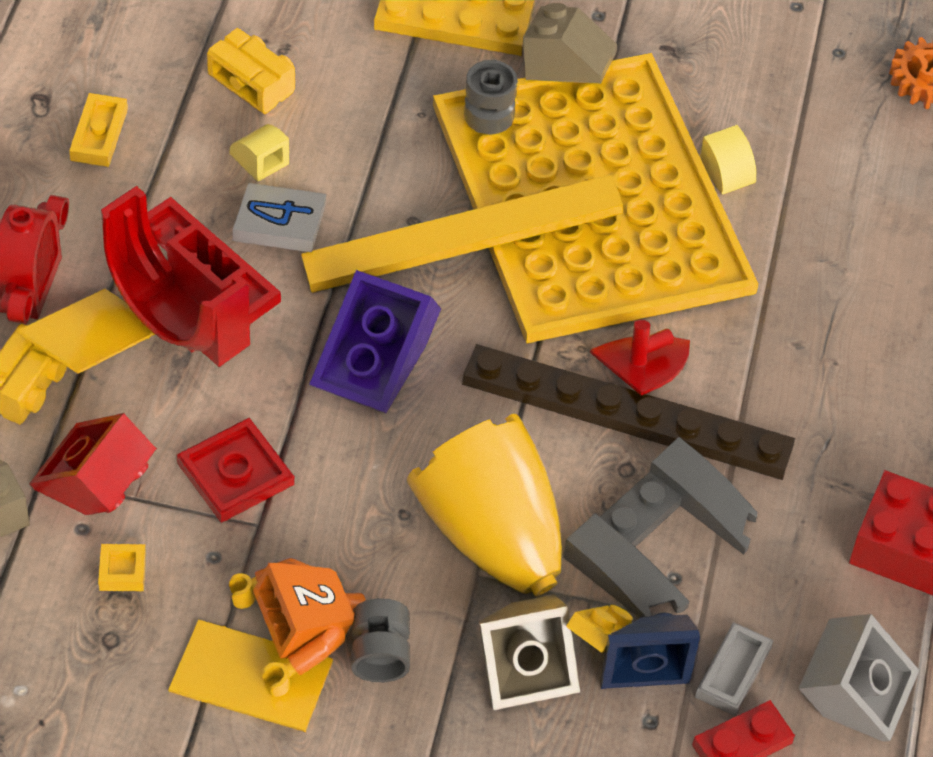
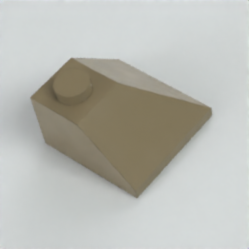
(529, 652)

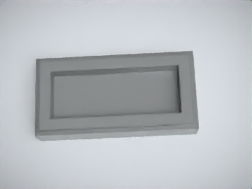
(734, 669)

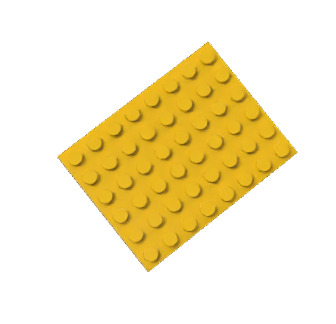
(655, 258)

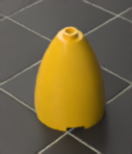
(495, 503)

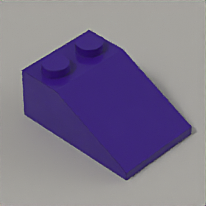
(375, 341)

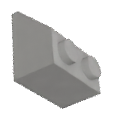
(859, 676)

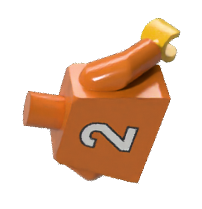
(302, 611)

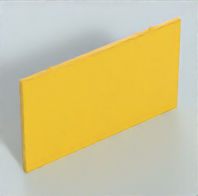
(88, 331)
(227, 671)

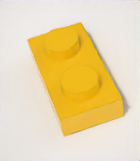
(98, 129)
(597, 623)

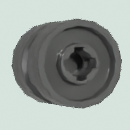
(490, 97)
(380, 640)

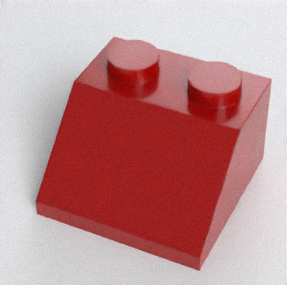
(95, 464)

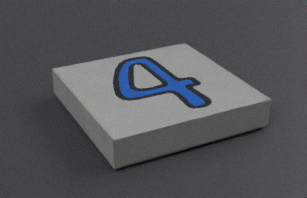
(279, 217)

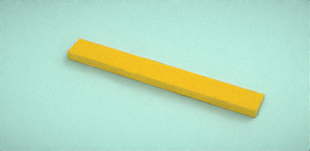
(463, 233)

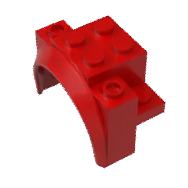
(199, 295)

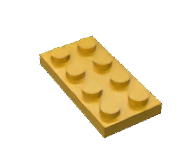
(470, 23)

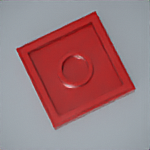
(235, 470)

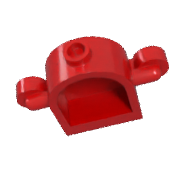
(30, 256)

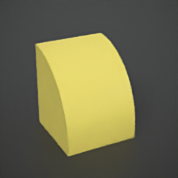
(262, 151)
(728, 159)

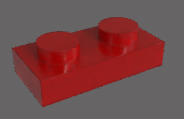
(750, 734)

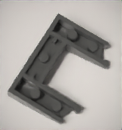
(607, 544)

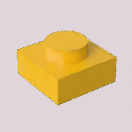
(122, 567)

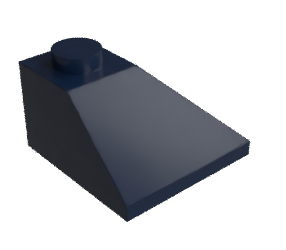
(651, 652)

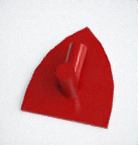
(645, 359)

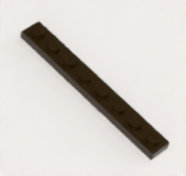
(628, 411)

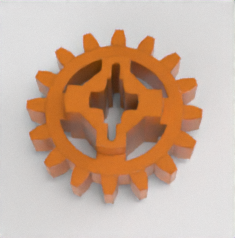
(914, 71)

